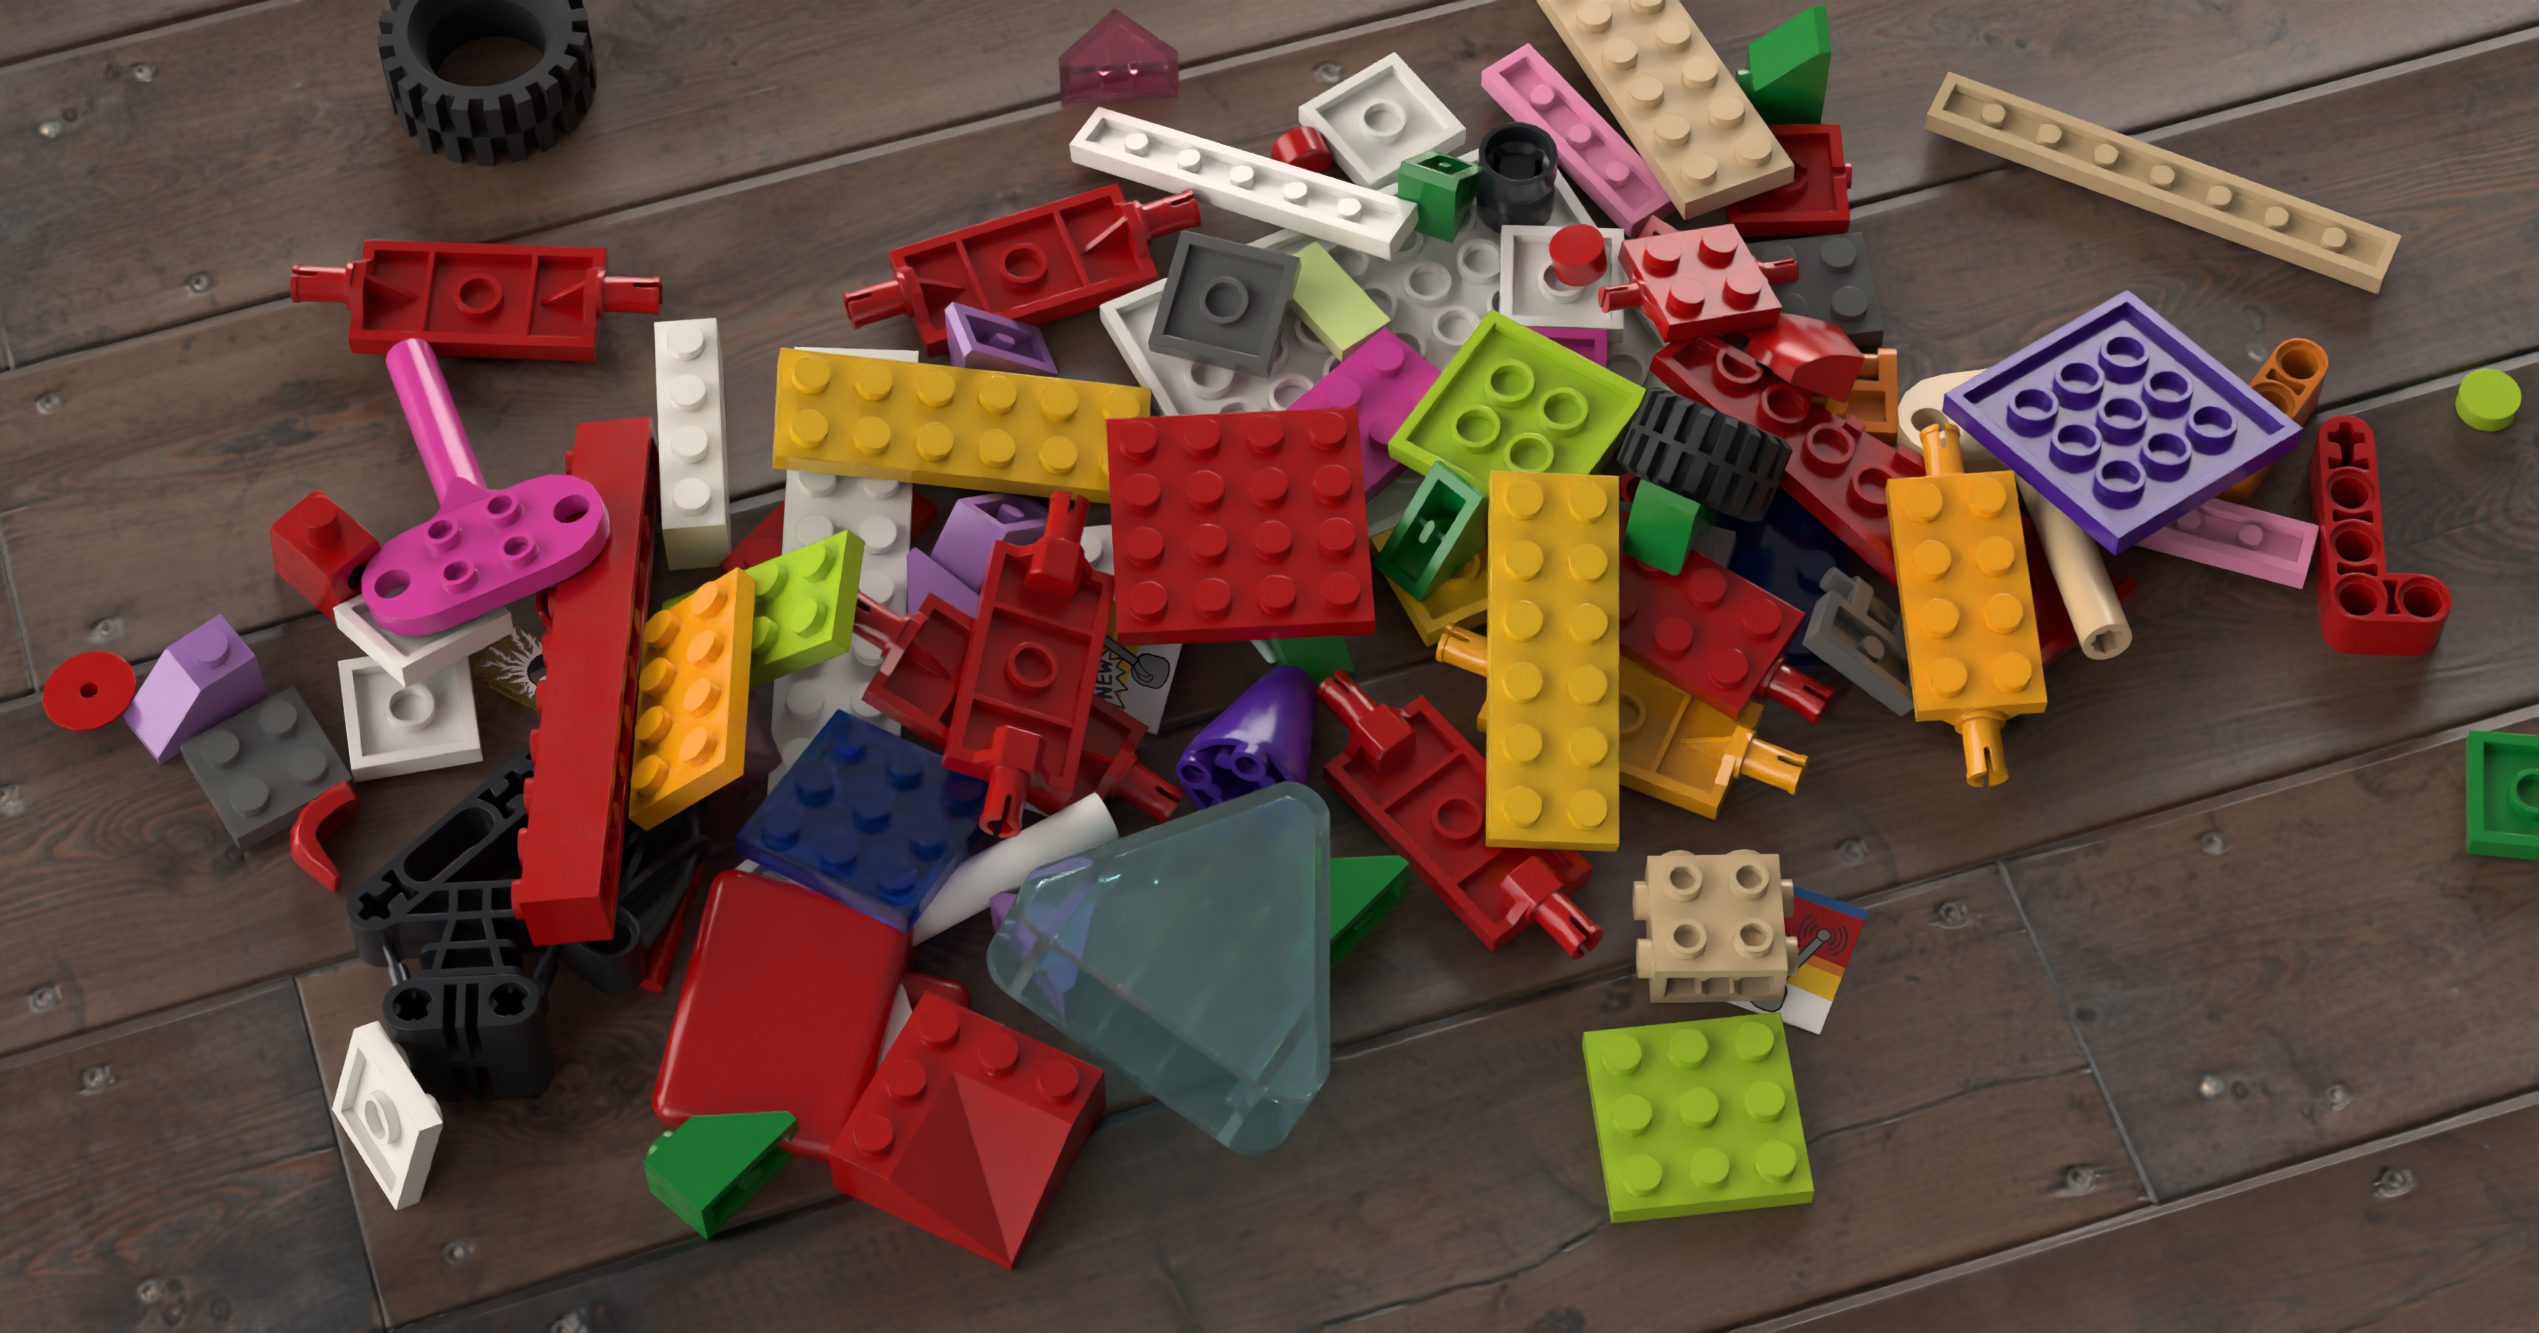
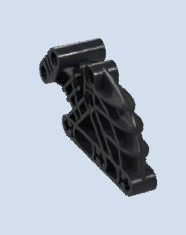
(473, 995)

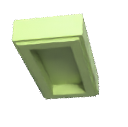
(1334, 304)

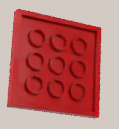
(1239, 527)

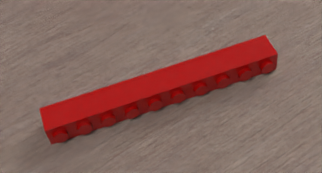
(590, 698)

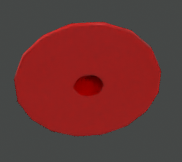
(89, 691)

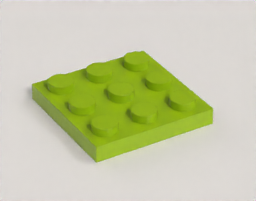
(1517, 407)
(1697, 1117)

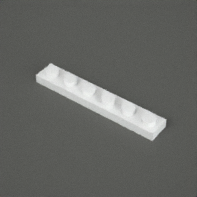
(1245, 183)

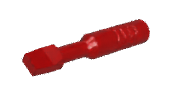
(664, 951)

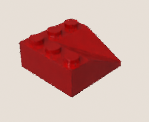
(968, 1129)

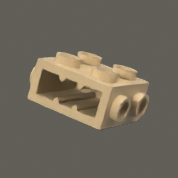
(1715, 927)

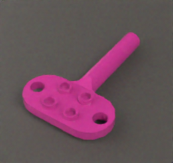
(482, 542)

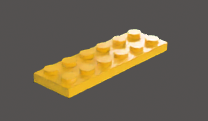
(946, 424)
(1553, 661)

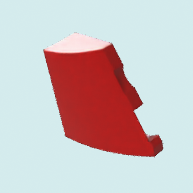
(1805, 354)

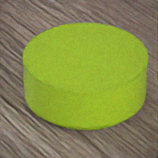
(2488, 400)

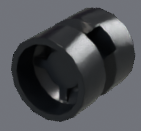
(1516, 176)

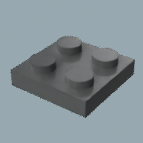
(1831, 283)
(1225, 304)
(264, 766)

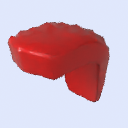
(315, 825)

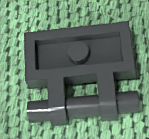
(1861, 639)

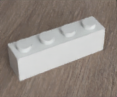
(692, 443)

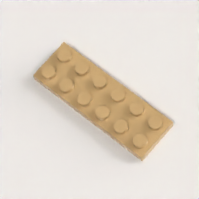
(1673, 100)

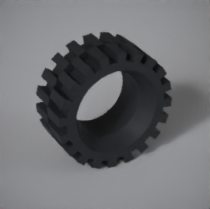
(495, 117)

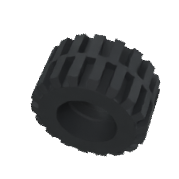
(1704, 455)

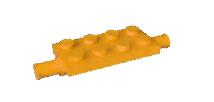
(1965, 600)
(1666, 737)

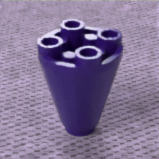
(1254, 741)

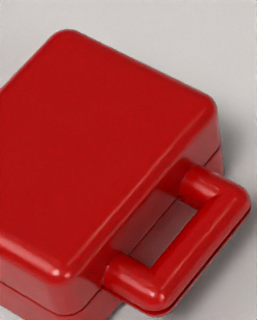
(786, 1008)

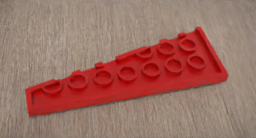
(1841, 469)

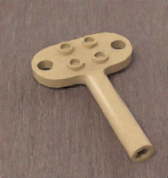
(2068, 548)

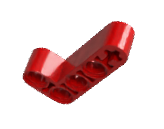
(2357, 534)

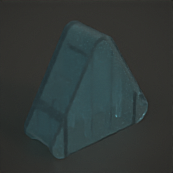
(1191, 960)

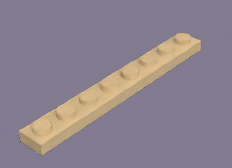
(2163, 182)

